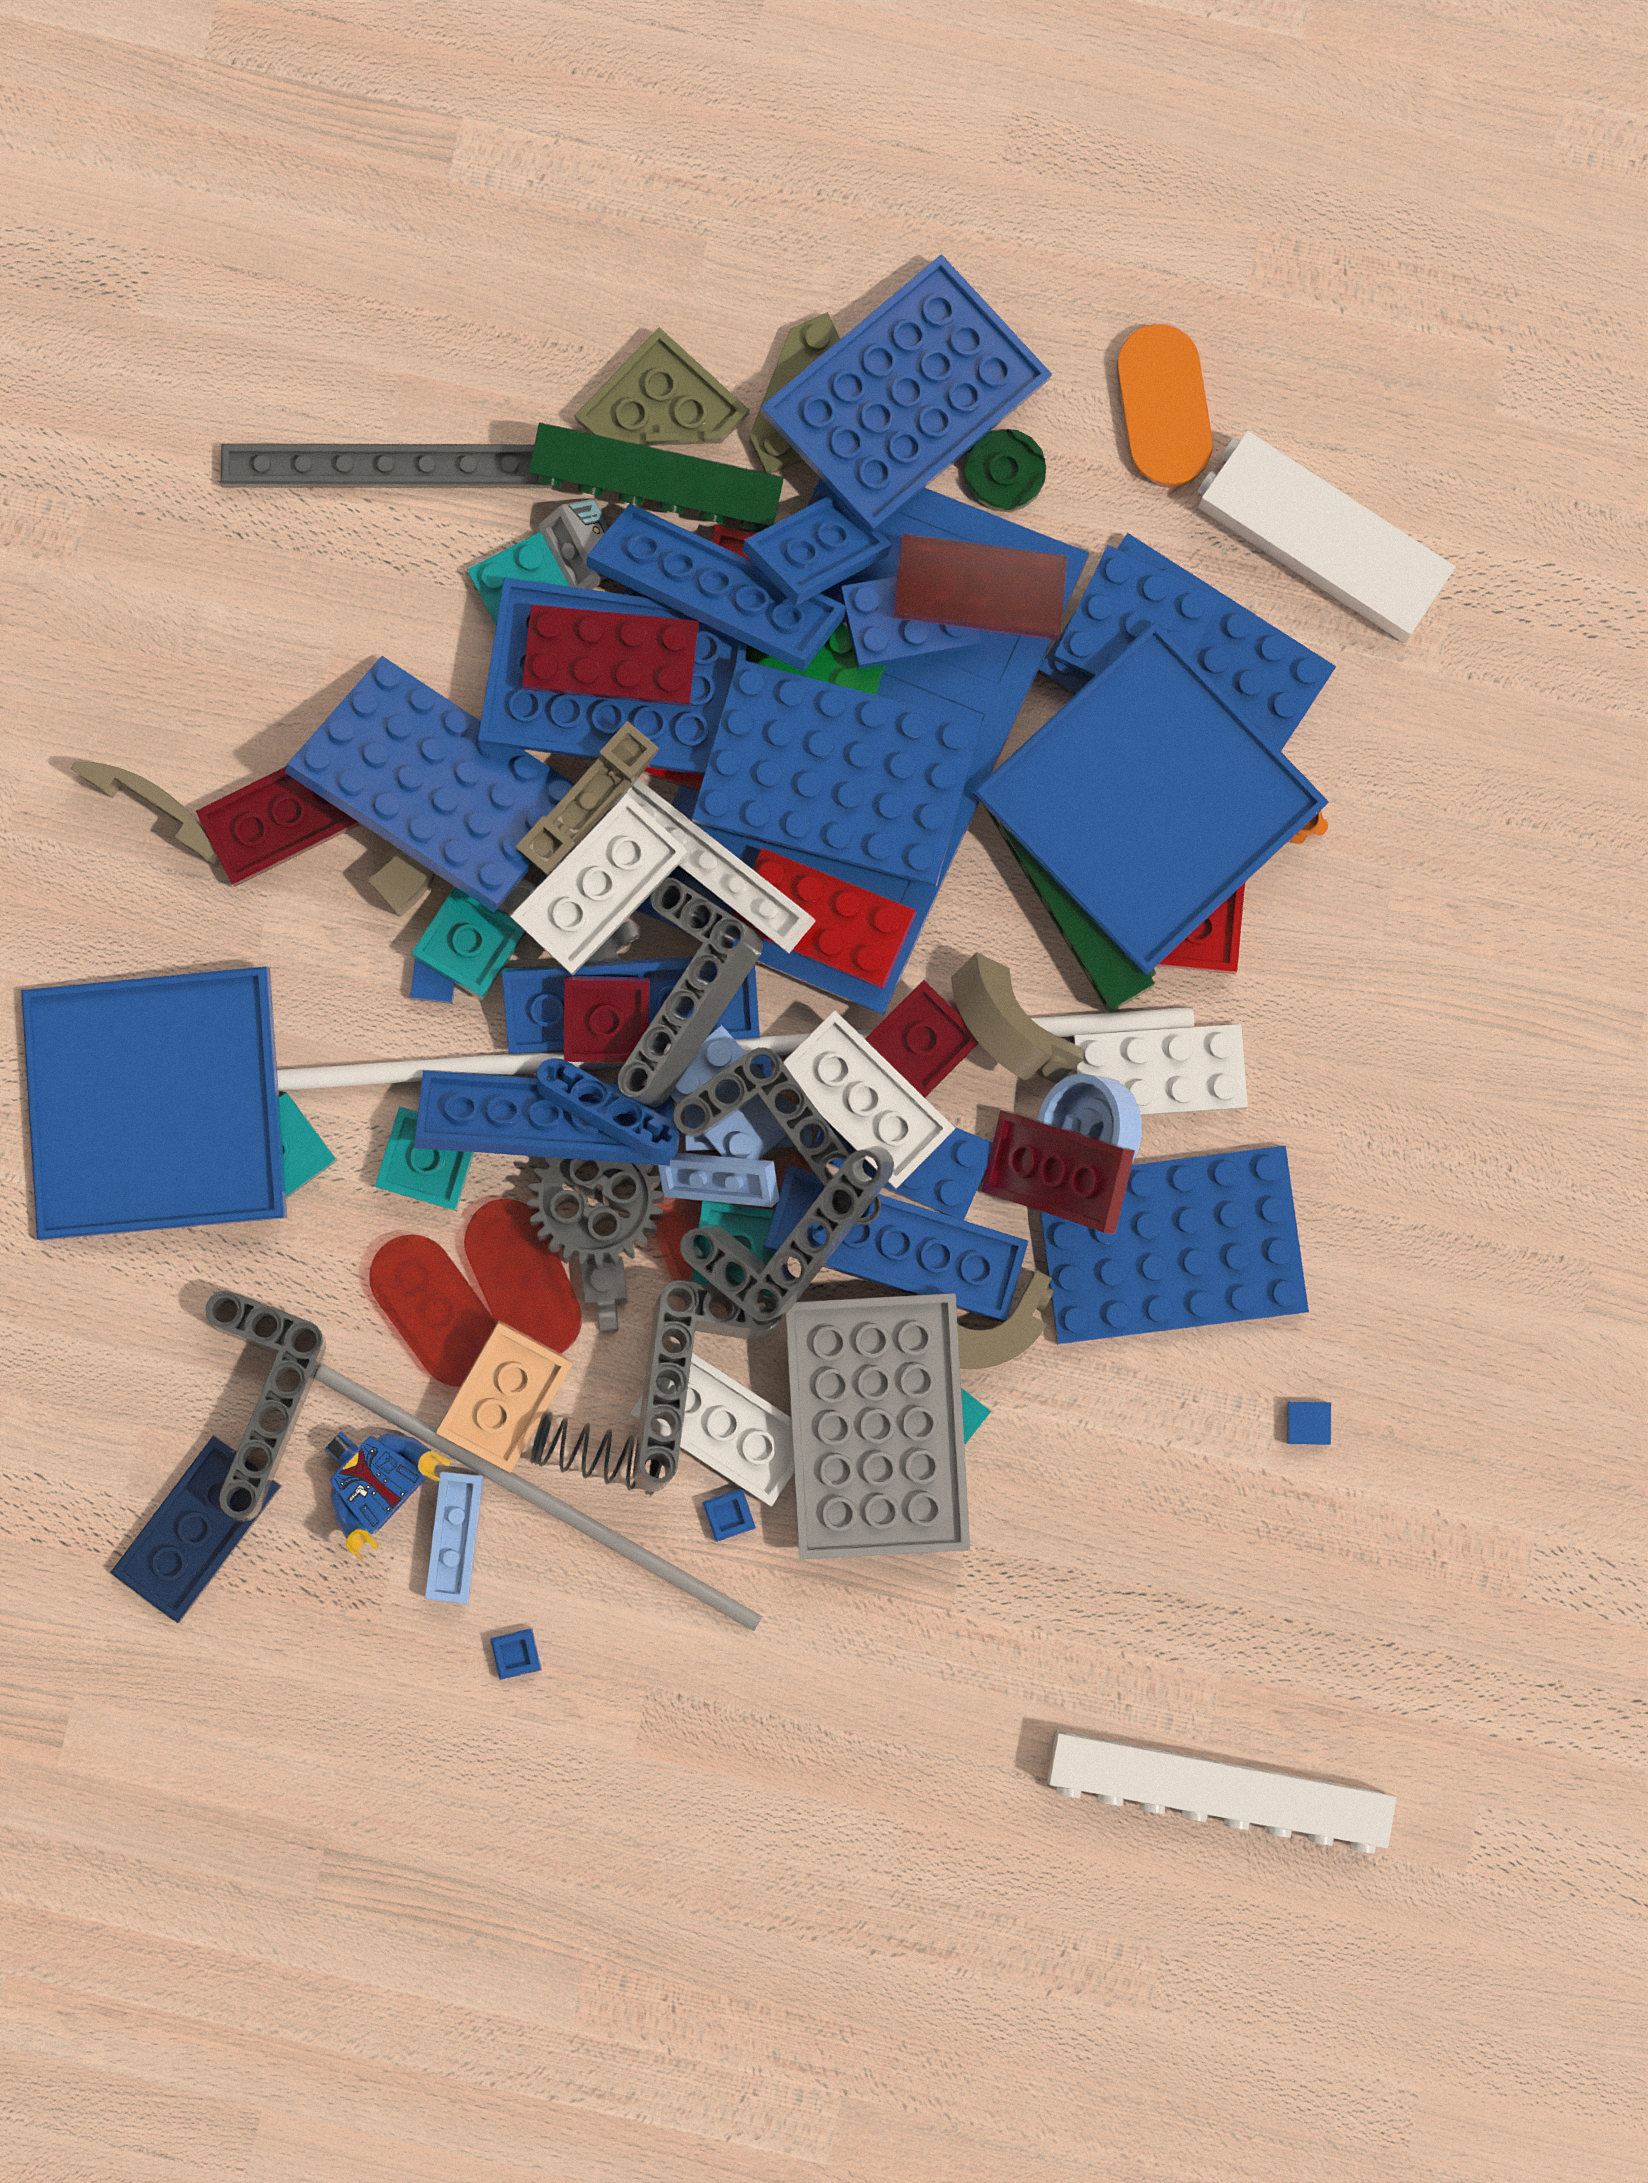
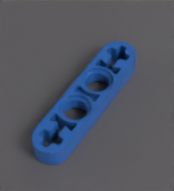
(611, 1104)

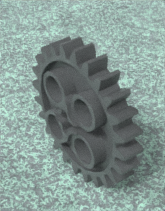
(577, 1233)

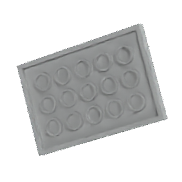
(877, 1426)

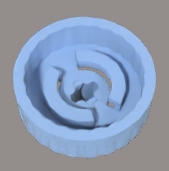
(1101, 1104)

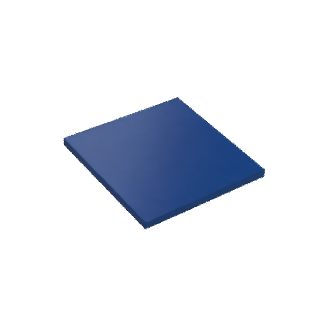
(1150, 797)
(154, 1103)

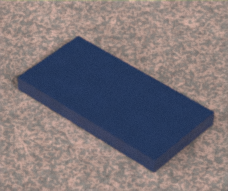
(189, 1535)

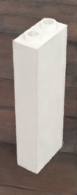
(1324, 535)

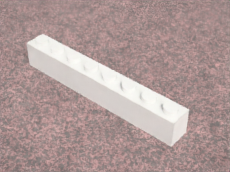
(1221, 1790)

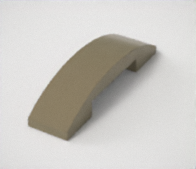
(111, 778)
(589, 799)

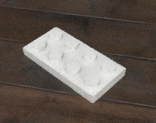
(599, 884)
(1172, 1067)
(866, 1097)
(732, 1430)

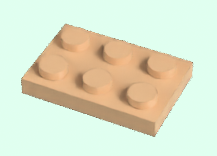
(504, 1396)

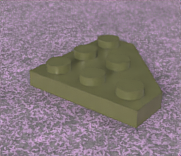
(801, 349)
(662, 400)

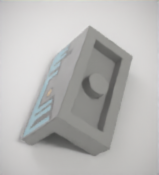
(571, 535)

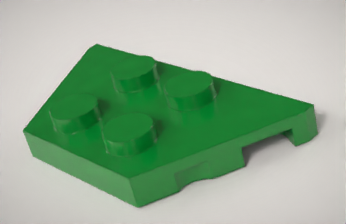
(832, 664)

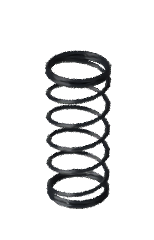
(541, 1438)

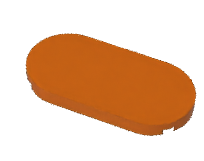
(1164, 405)

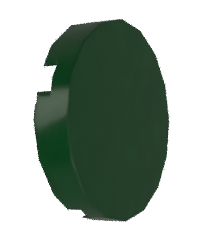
(1005, 470)

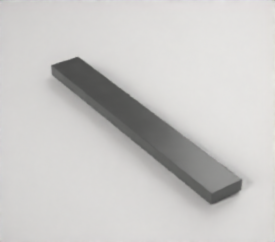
(377, 466)

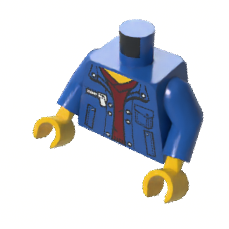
(376, 1482)

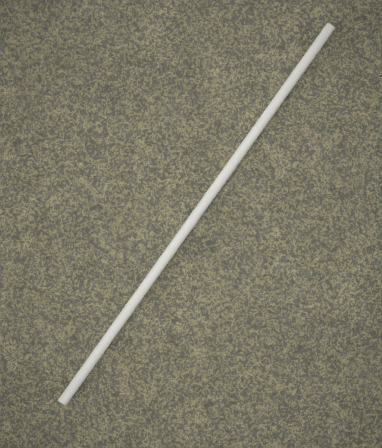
(782, 1045)

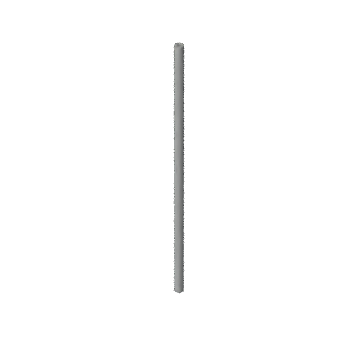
(540, 1498)

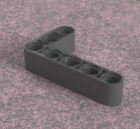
(690, 991)
(791, 1123)
(799, 1243)
(677, 1368)
(271, 1397)

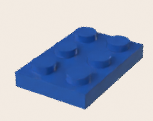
(815, 549)
(886, 640)

